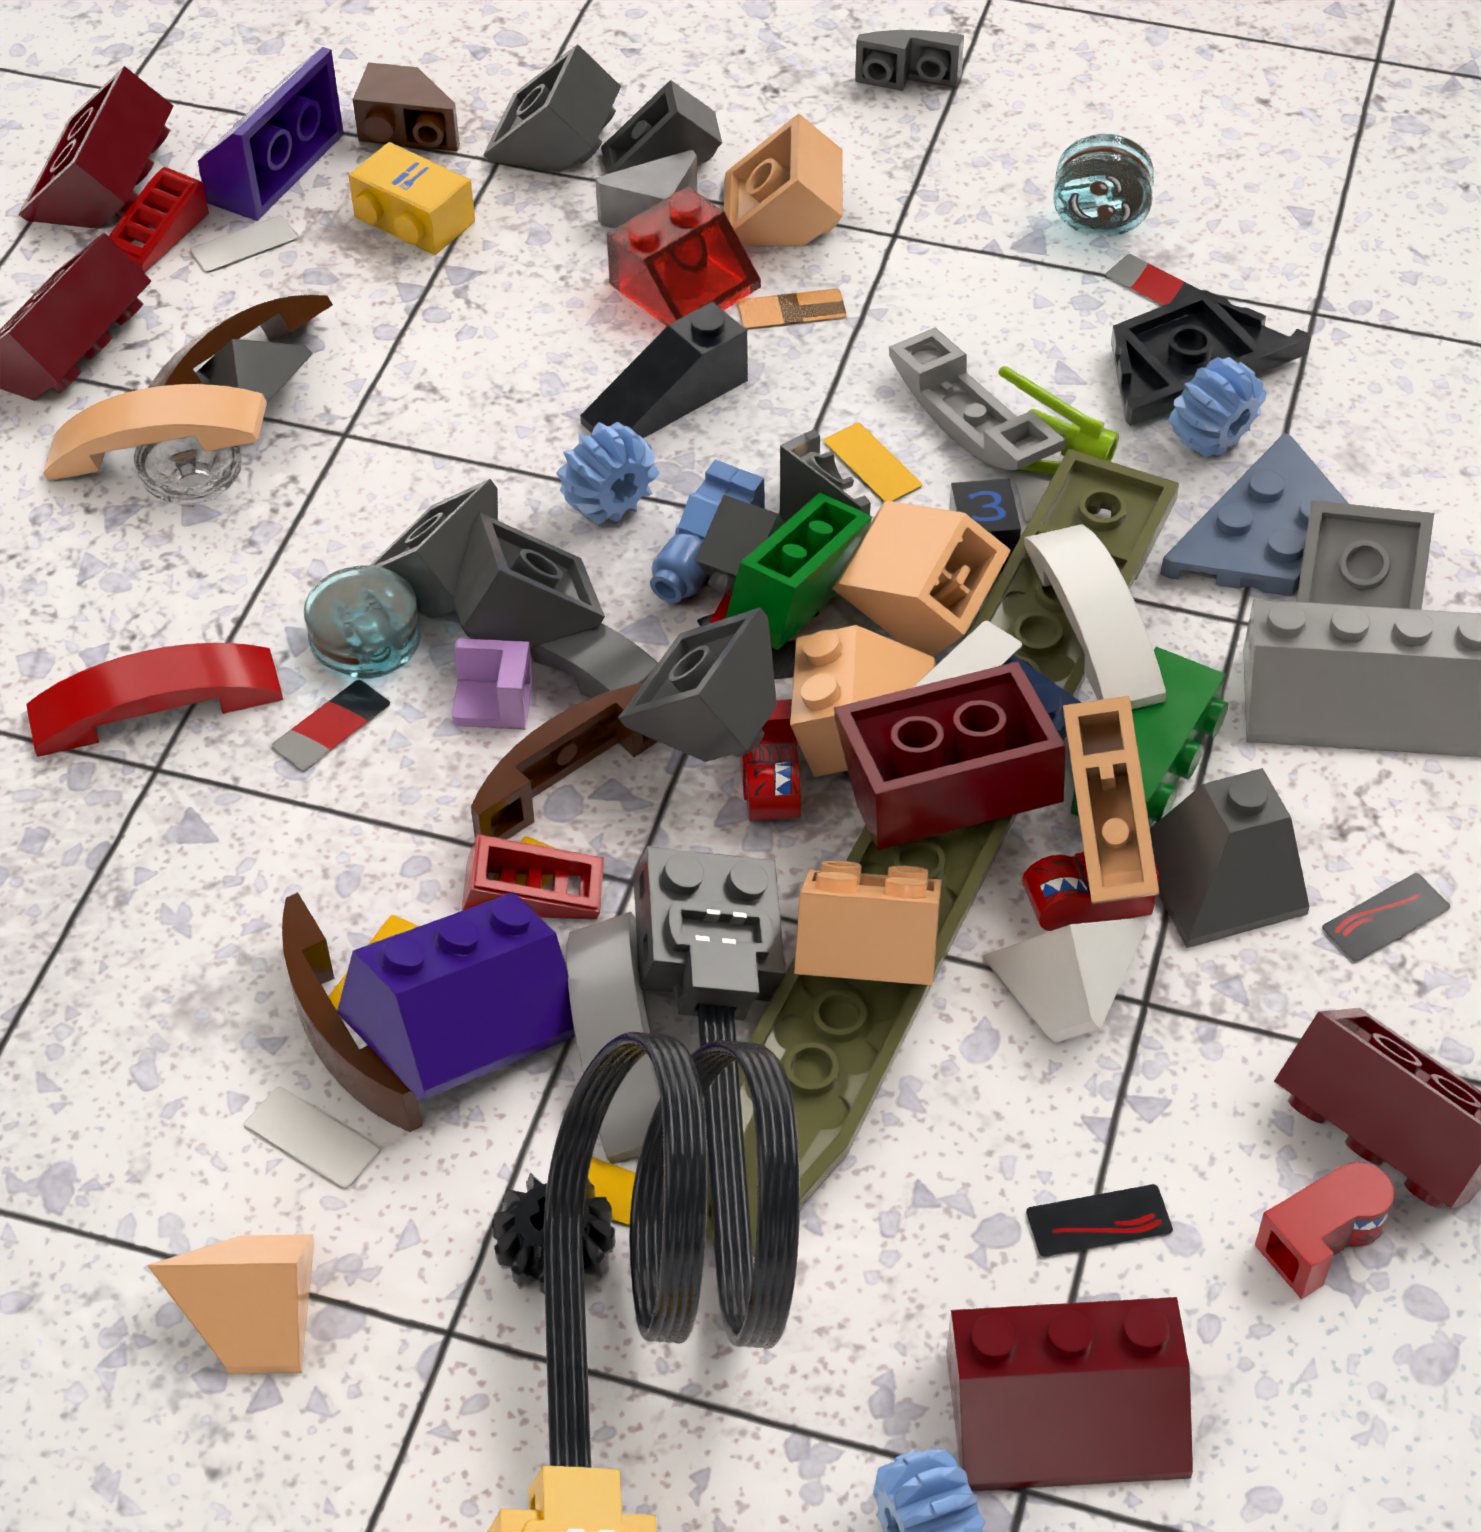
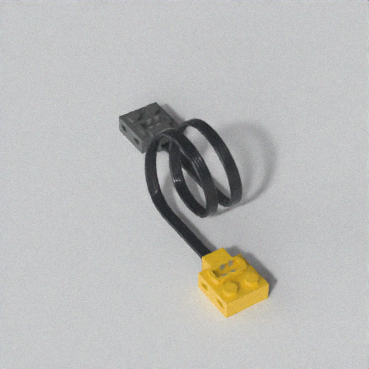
(718, 938)

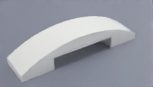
(1101, 614)

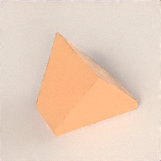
(246, 1299)

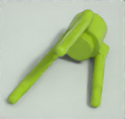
(1084, 435)

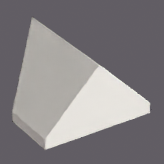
(1069, 973)

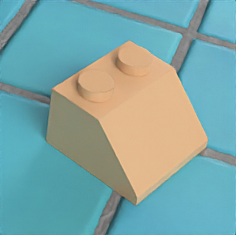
(786, 188)
(840, 670)

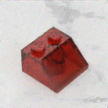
(680, 258)

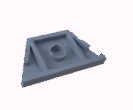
(1258, 525)

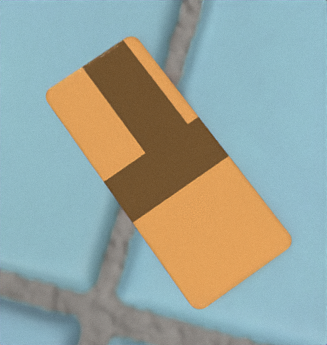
(791, 308)

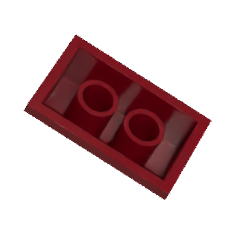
(100, 155)
(69, 319)
(951, 755)
(1390, 1103)
(1071, 1393)

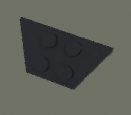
(1169, 344)

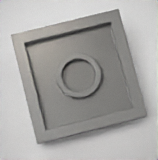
(1365, 556)

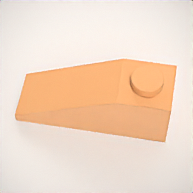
(1111, 800)

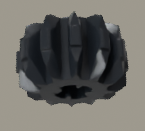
(521, 1233)

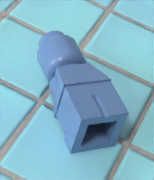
(675, 568)

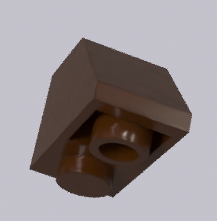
(404, 109)

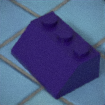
(275, 140)
(460, 995)

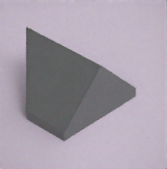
(254, 366)
(808, 473)

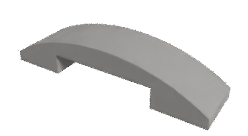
(967, 411)
(606, 1004)

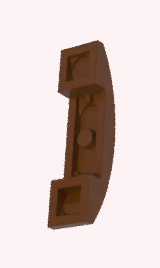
(274, 317)
(548, 756)
(355, 1069)

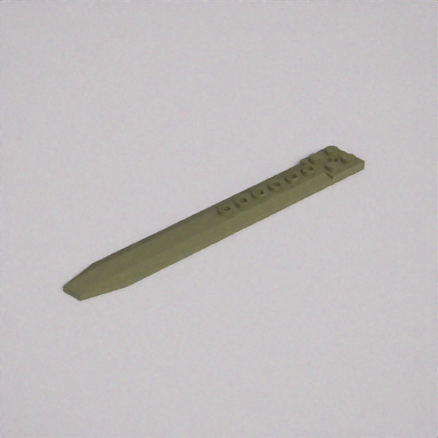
(846, 1032)

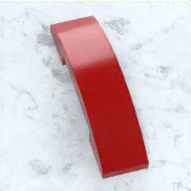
(150, 683)

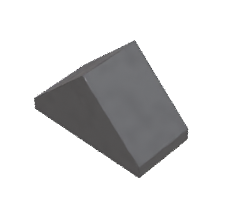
(640, 187)

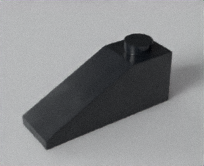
(675, 373)

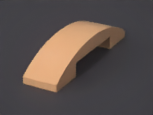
(213, 413)

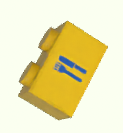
(412, 198)

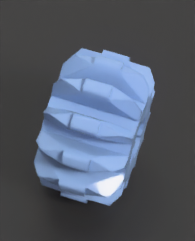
(1217, 406)
(607, 472)
(926, 1495)

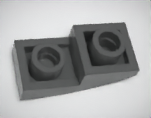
(919, 55)
(598, 659)

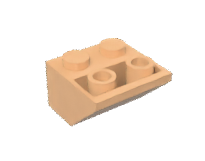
(922, 574)
(868, 924)

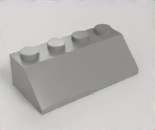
(1363, 678)

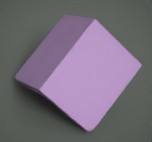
(492, 683)

